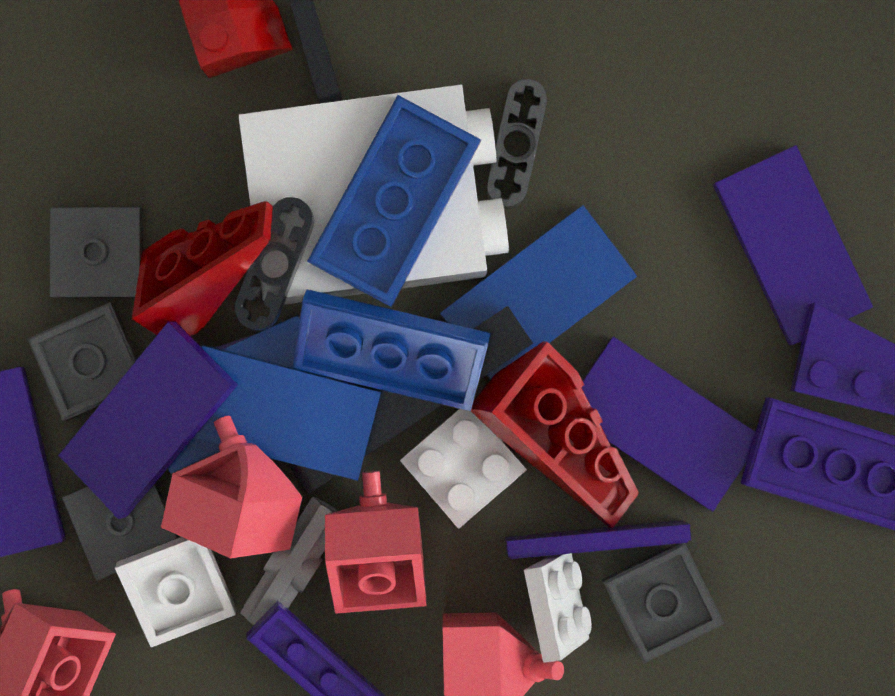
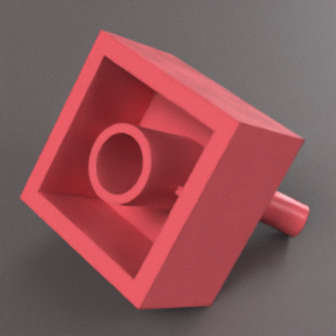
(233, 500)
(375, 553)
(49, 649)
(490, 657)

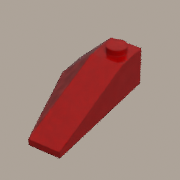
(234, 32)
(193, 273)
(548, 421)

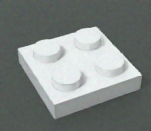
(463, 466)
(175, 589)
(557, 606)

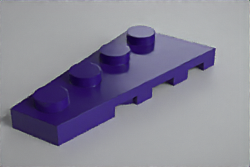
(845, 363)

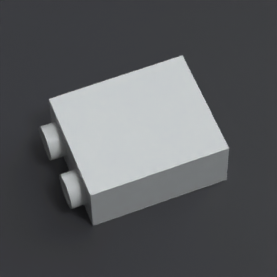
(313, 157)

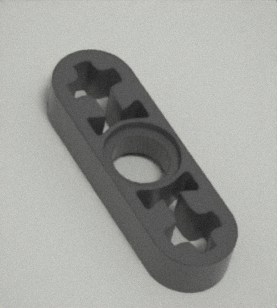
(536, 115)

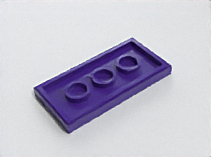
(791, 241)
(147, 419)
(666, 424)
(823, 463)
(27, 493)

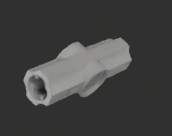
(291, 569)

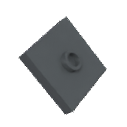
(95, 251)
(83, 359)
(114, 539)
(663, 601)

